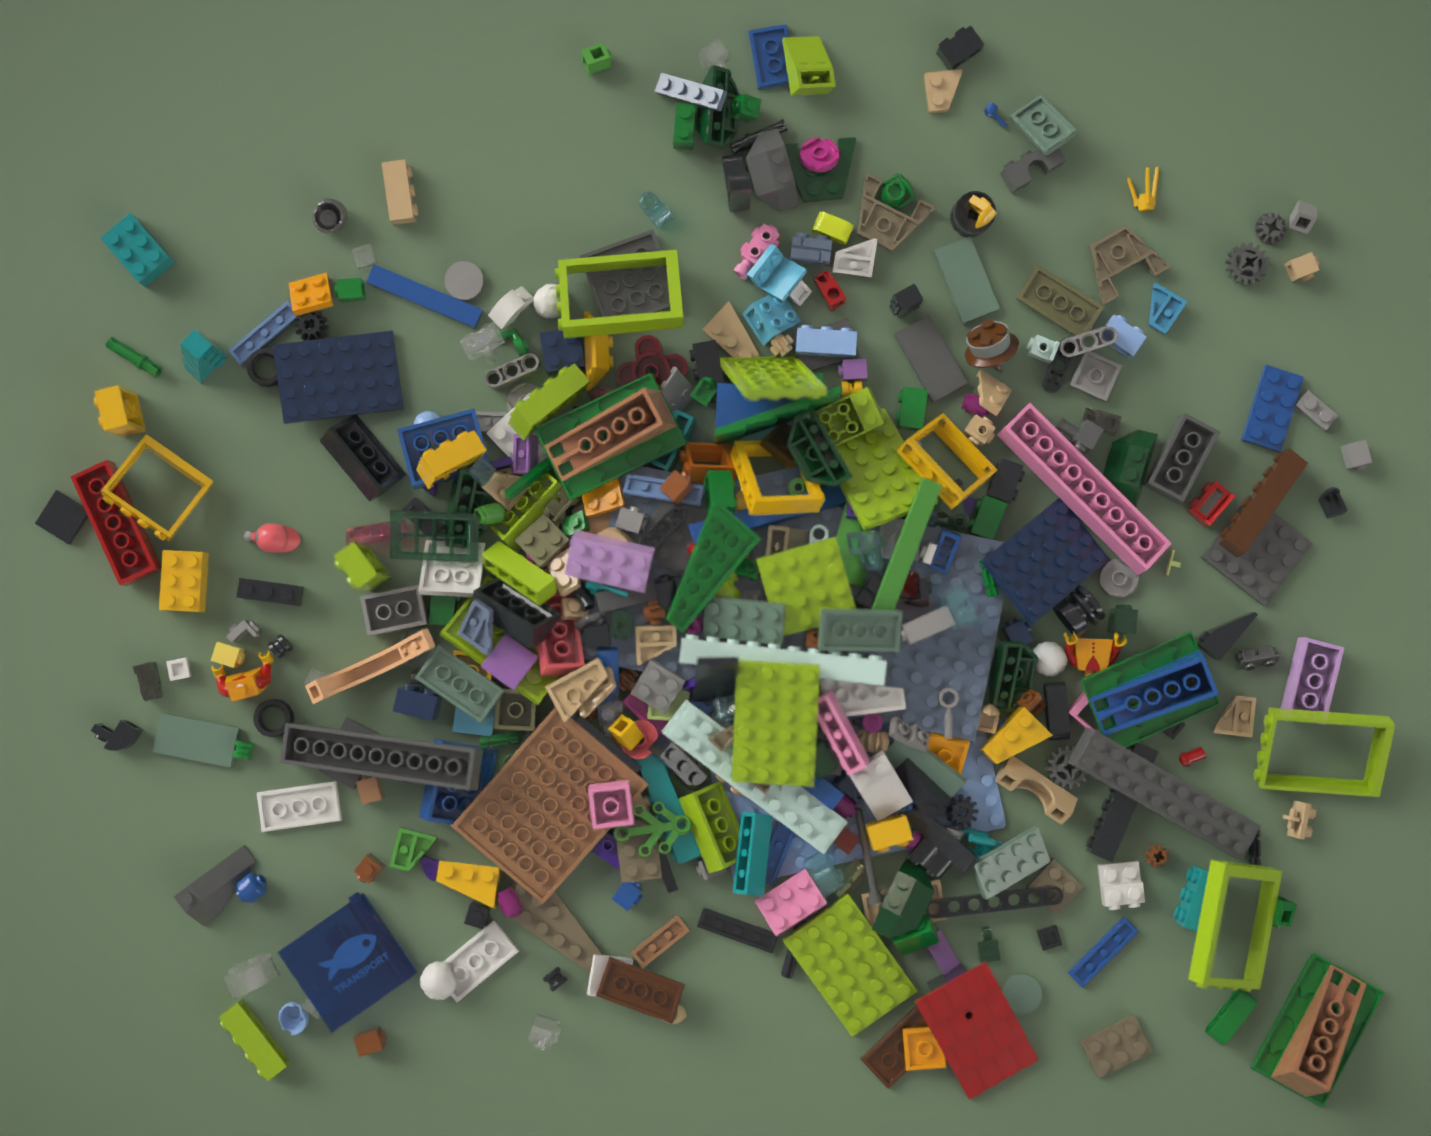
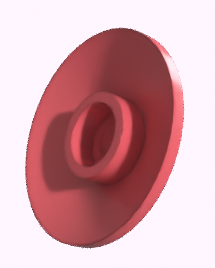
(650, 734)

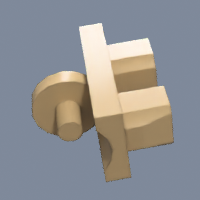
(1298, 820)

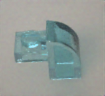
(869, 545)

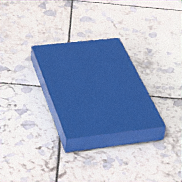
(769, 56)

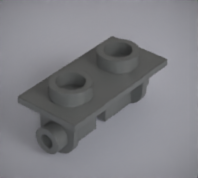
(1266, 657)

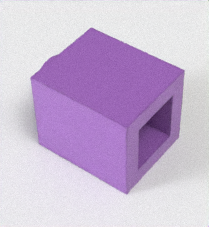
(853, 370)

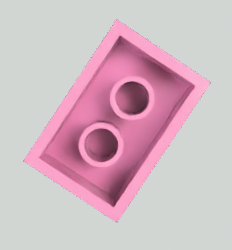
(791, 902)

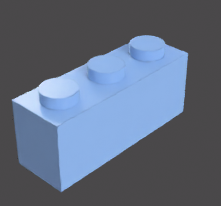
(826, 342)

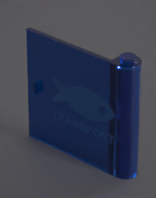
(349, 961)

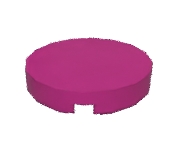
(819, 155)

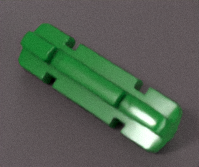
(989, 582)
(499, 740)

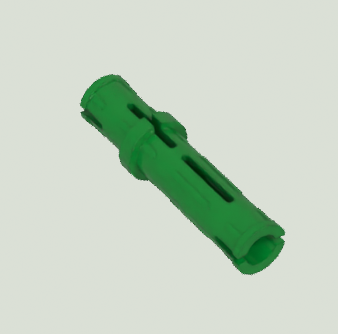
(137, 359)

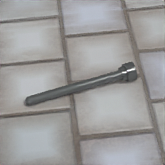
(874, 895)

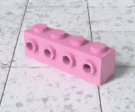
(841, 733)

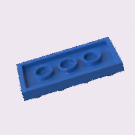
(1272, 408)

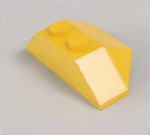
(597, 357)

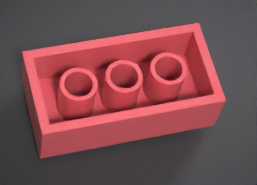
(562, 648)

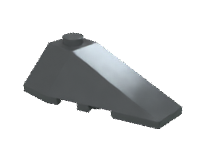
(211, 891)

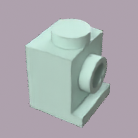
(1034, 349)

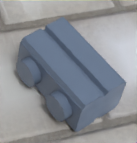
(811, 250)

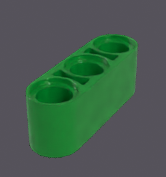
(1231, 1016)

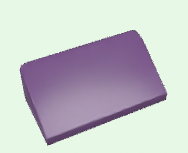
(525, 454)
(943, 954)

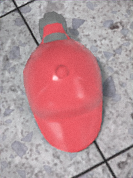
(274, 538)

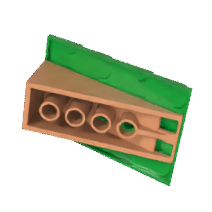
(611, 436)
(1317, 1030)

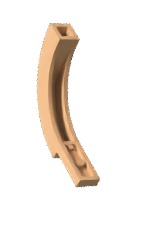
(371, 667)

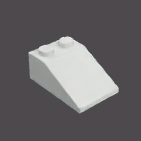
(881, 786)

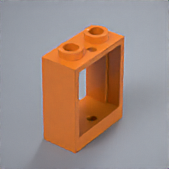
(705, 453)

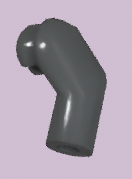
(596, 617)

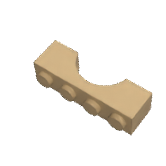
(1056, 801)

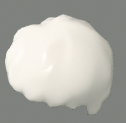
(546, 301)
(1051, 658)
(438, 981)

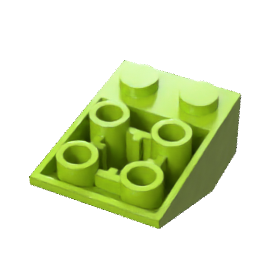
(808, 66)
(851, 416)

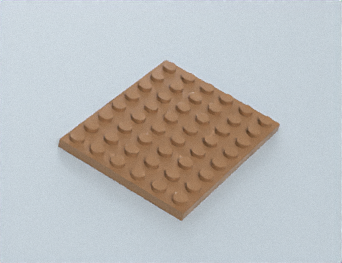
(538, 809)

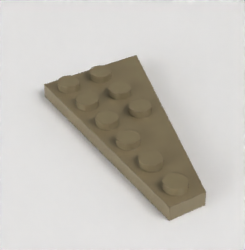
(556, 926)

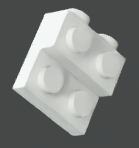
(1121, 884)

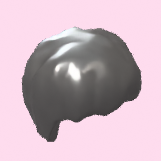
(329, 215)

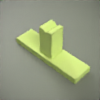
(1171, 563)

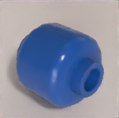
(251, 887)

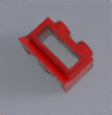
(1210, 503)

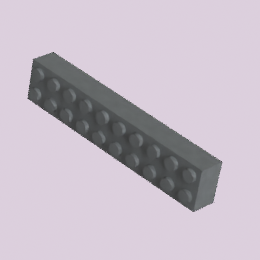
(381, 756)
(1163, 794)

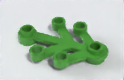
(655, 828)

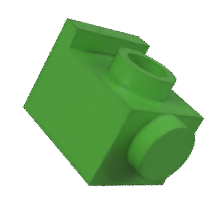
(596, 58)

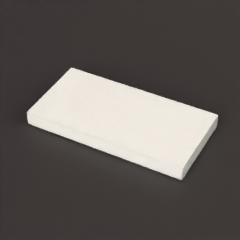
(299, 806)
(480, 958)

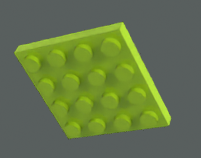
(806, 581)

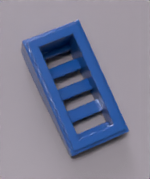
(954, 545)

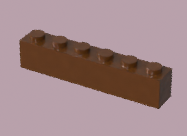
(1262, 503)

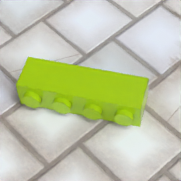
(519, 573)
(254, 1040)

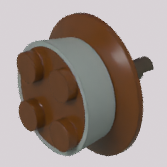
(990, 345)

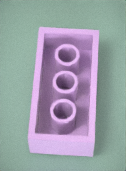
(609, 561)
(1312, 676)

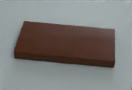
(640, 990)
(887, 1055)

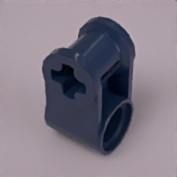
(847, 785)

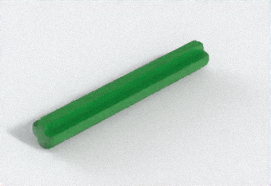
(528, 479)

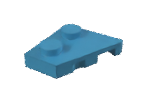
(1164, 309)

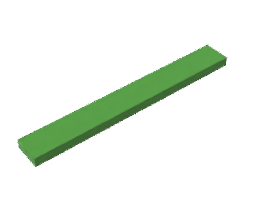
(907, 545)

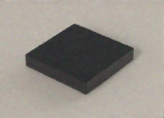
(62, 517)

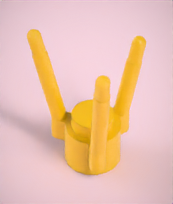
(1146, 201)

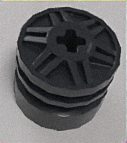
(961, 210)
(1081, 609)

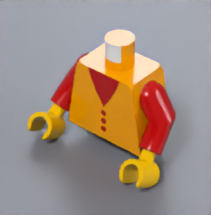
(1092, 654)
(245, 683)

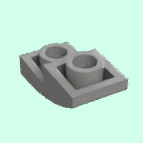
(912, 736)

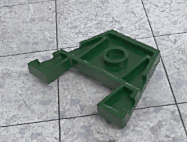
(822, 185)

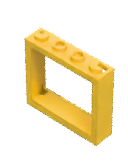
(174, 461)
(930, 470)
(771, 504)

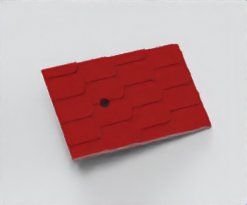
(983, 1042)

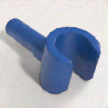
(990, 111)

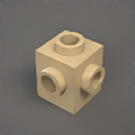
(973, 433)

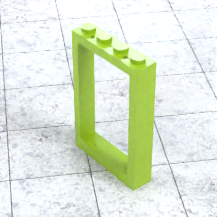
(624, 323)
(1376, 762)
(1211, 919)

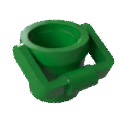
(894, 192)

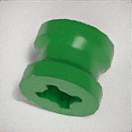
(243, 749)

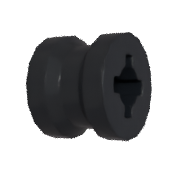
(280, 646)
(555, 979)

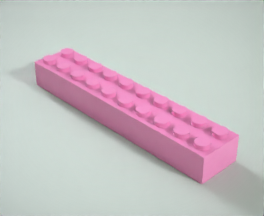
(1084, 489)

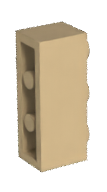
(399, 192)

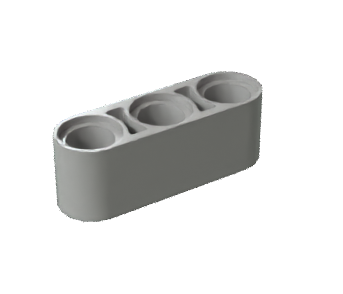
(1098, 341)
(502, 371)

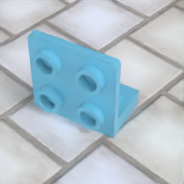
(776, 273)
(770, 317)
(466, 724)

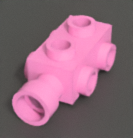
(760, 245)

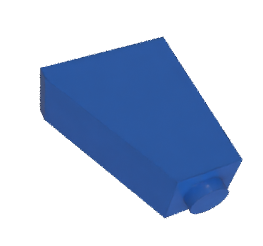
(825, 792)

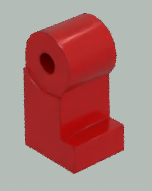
(830, 290)

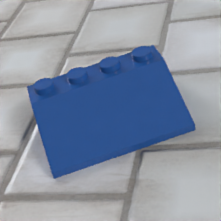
(430, 434)
(446, 803)

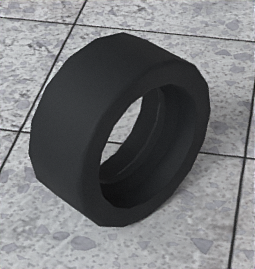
(251, 363)
(257, 718)

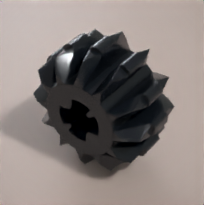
(310, 333)
(968, 813)

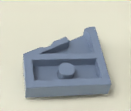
(478, 626)

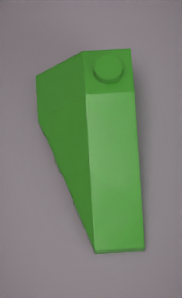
(851, 562)

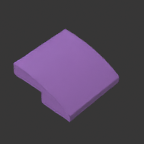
(509, 661)

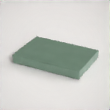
(1043, 125)

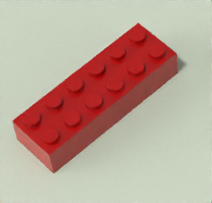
(120, 536)

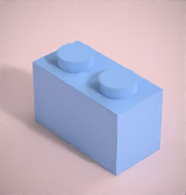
(1128, 338)

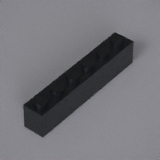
(1116, 815)

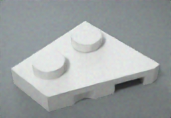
(856, 259)

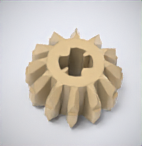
(873, 741)

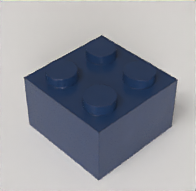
(561, 351)
(417, 703)

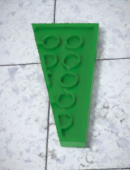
(716, 555)

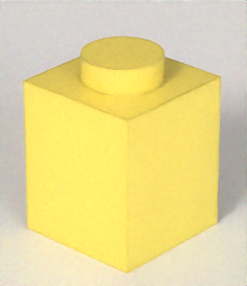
(228, 655)

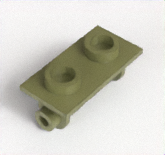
(556, 508)
(854, 876)

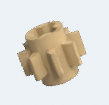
(781, 345)

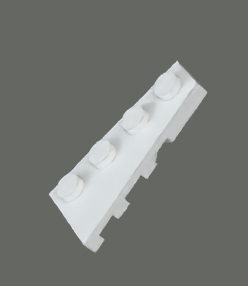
(864, 698)

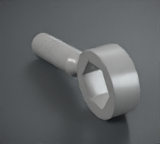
(948, 716)

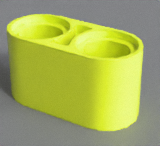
(833, 227)

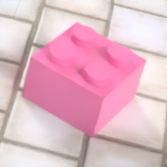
(611, 804)

